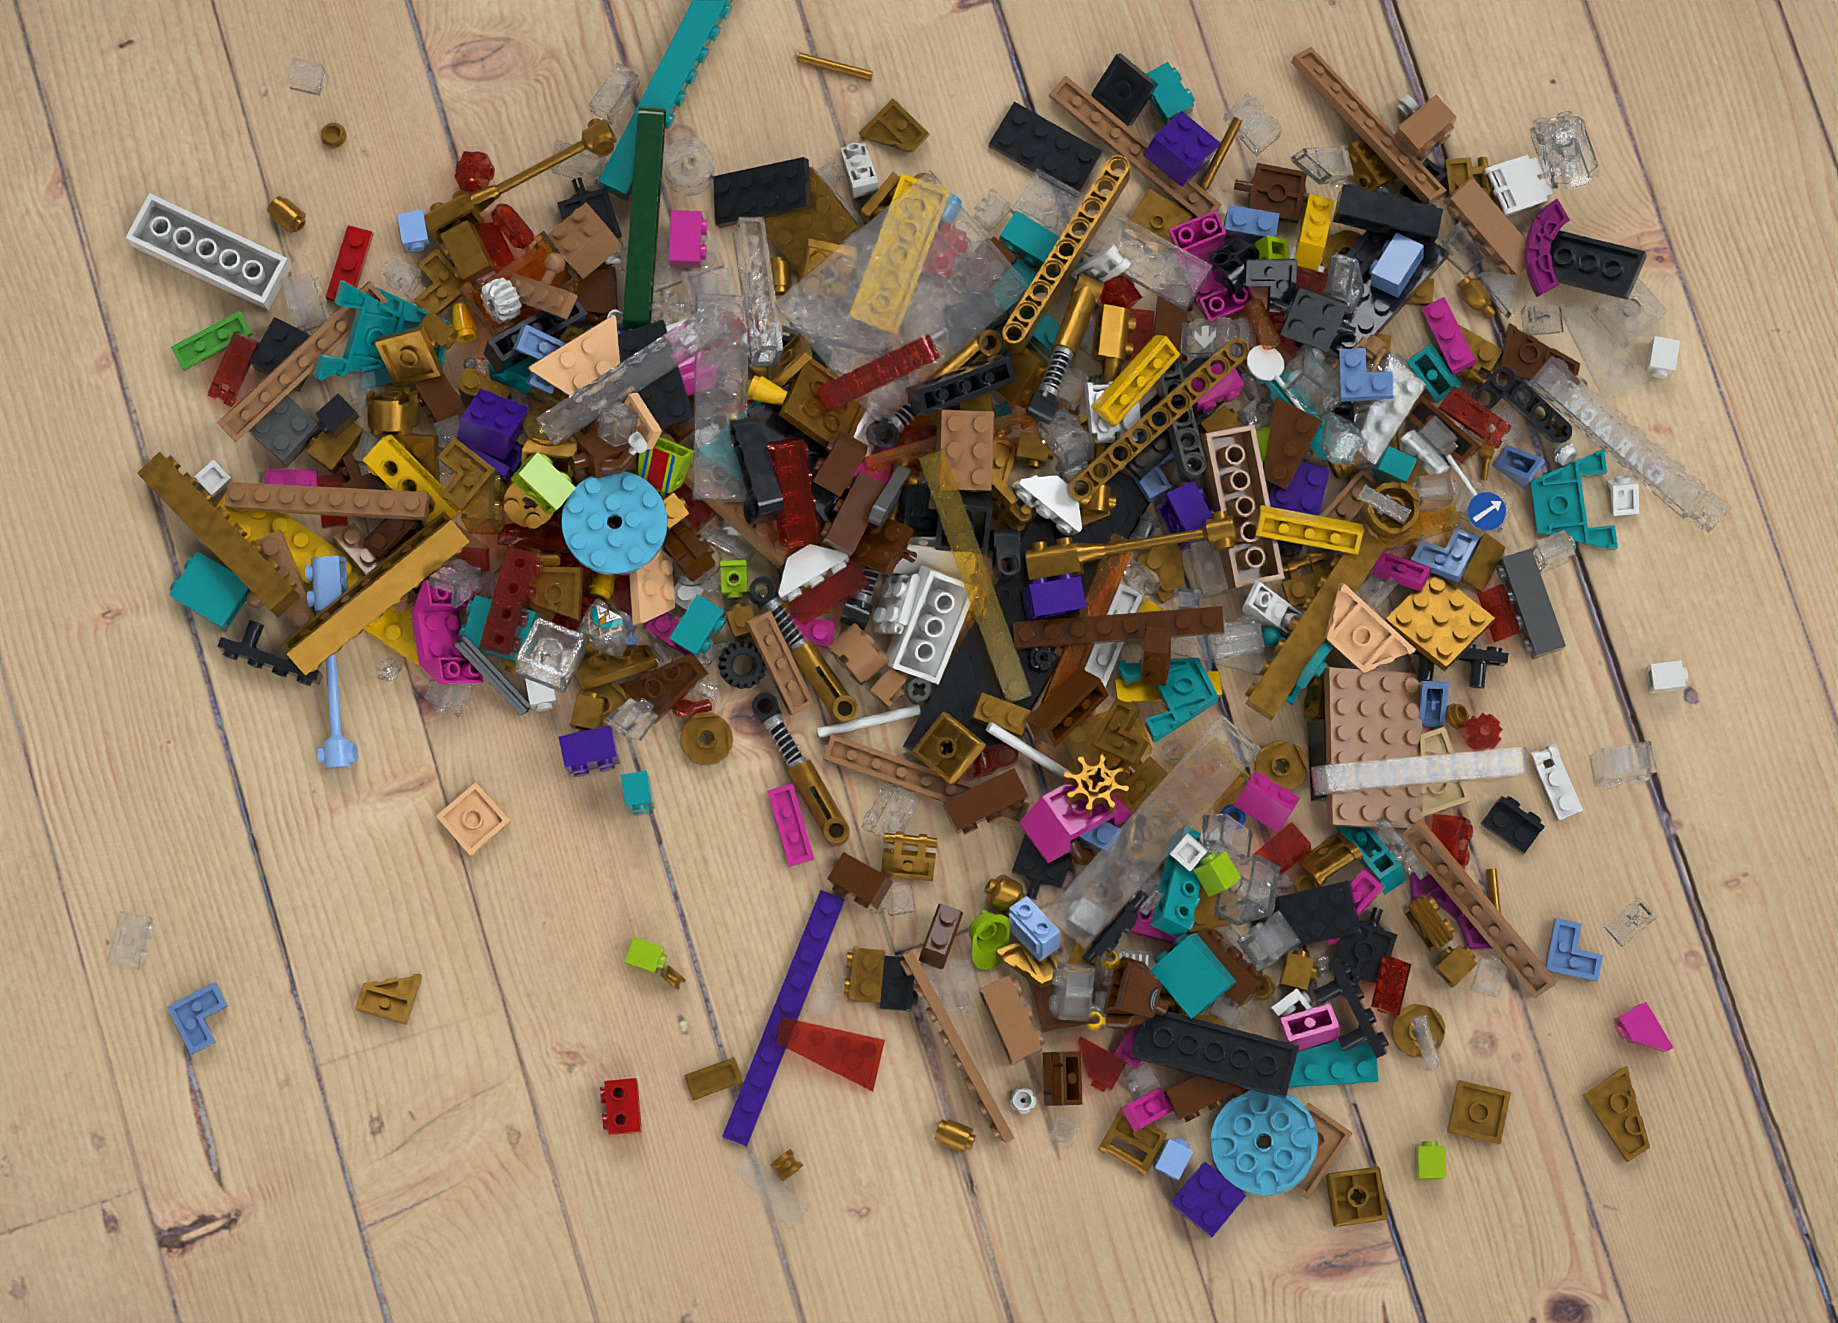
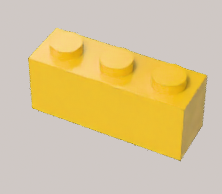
(1313, 231)

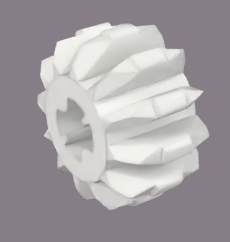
(501, 300)

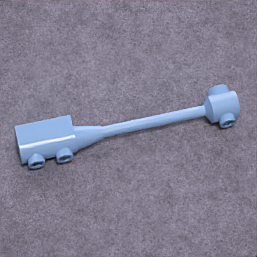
(330, 582)

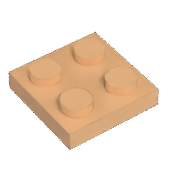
(473, 819)

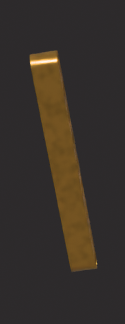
(1065, 265)
(1169, 414)

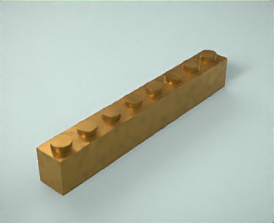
(218, 534)
(375, 593)
(1310, 630)

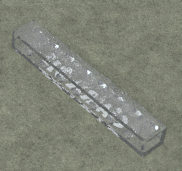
(634, 373)
(1618, 437)

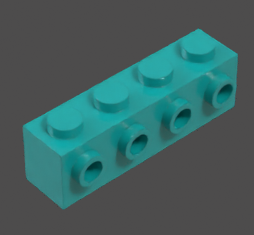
(1179, 897)

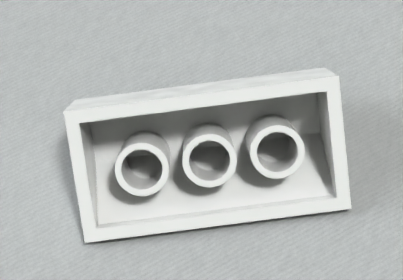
(932, 626)

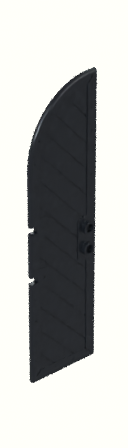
(971, 667)

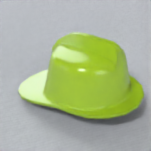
(987, 935)

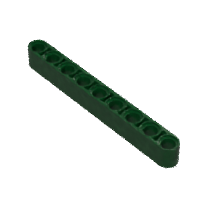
(644, 217)

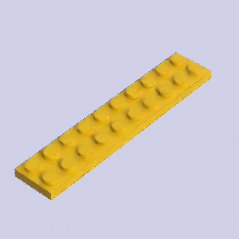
(304, 545)

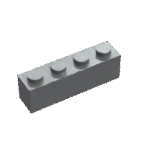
(1531, 604)

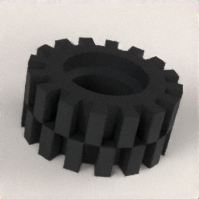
(726, 665)

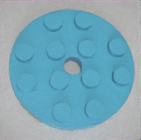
(618, 549)
(1269, 1169)

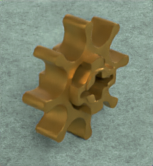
(1104, 790)

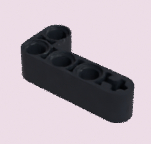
(1525, 409)
(757, 471)

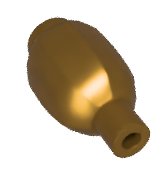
(1475, 295)

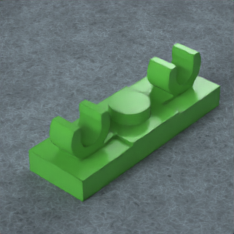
(209, 341)

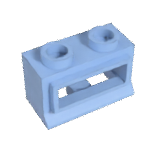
(1034, 929)

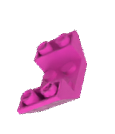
(1200, 239)
(435, 631)
(1055, 823)

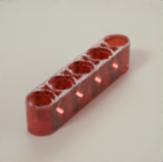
(878, 373)

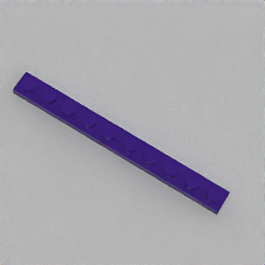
(788, 1005)

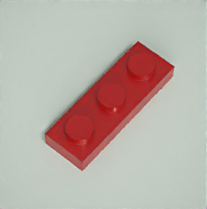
(350, 259)

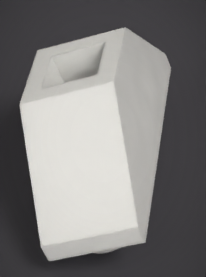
(859, 170)
(1051, 501)
(808, 569)
(1270, 608)

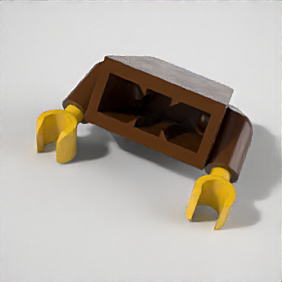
(1131, 995)

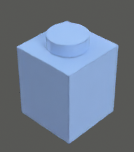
(414, 231)
(1173, 1158)

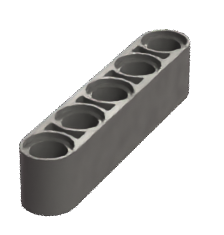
(1186, 430)

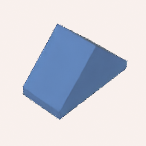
(1518, 465)
(1433, 703)

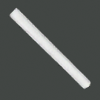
(869, 721)
(1027, 750)

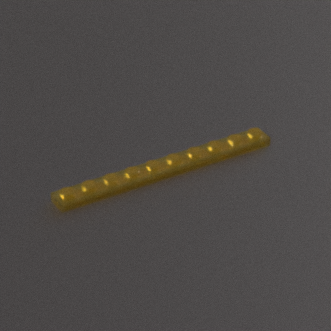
(974, 576)

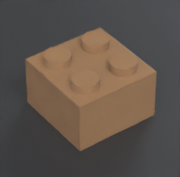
(1426, 127)
(584, 240)

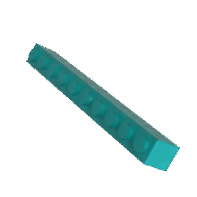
(667, 85)

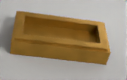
(713, 1078)

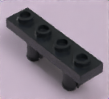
(257, 658)
(1477, 658)
(1343, 985)

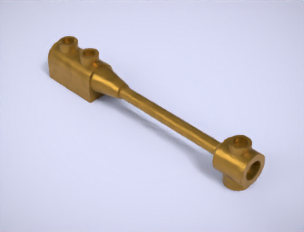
(469, 205)
(1111, 349)
(1070, 556)

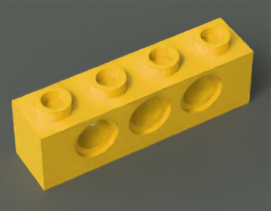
(408, 468)

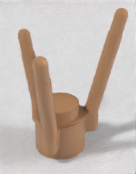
(1374, 351)

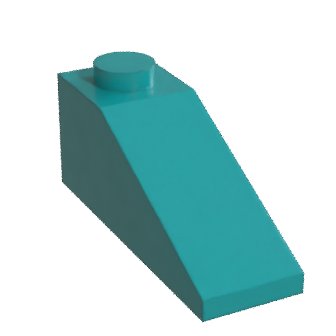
(1376, 856)

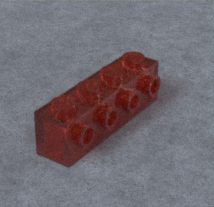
(797, 521)
(510, 602)

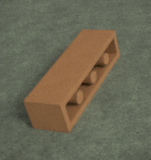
(1488, 226)

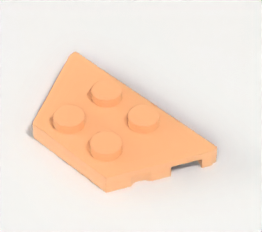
(581, 359)
(652, 589)
(1362, 633)

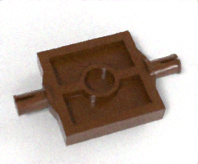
(1276, 191)
(884, 546)

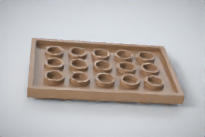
(1372, 720)

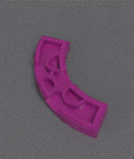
(1538, 244)
(1429, 887)

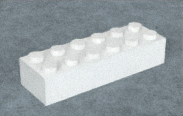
(208, 252)

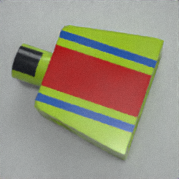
(665, 465)

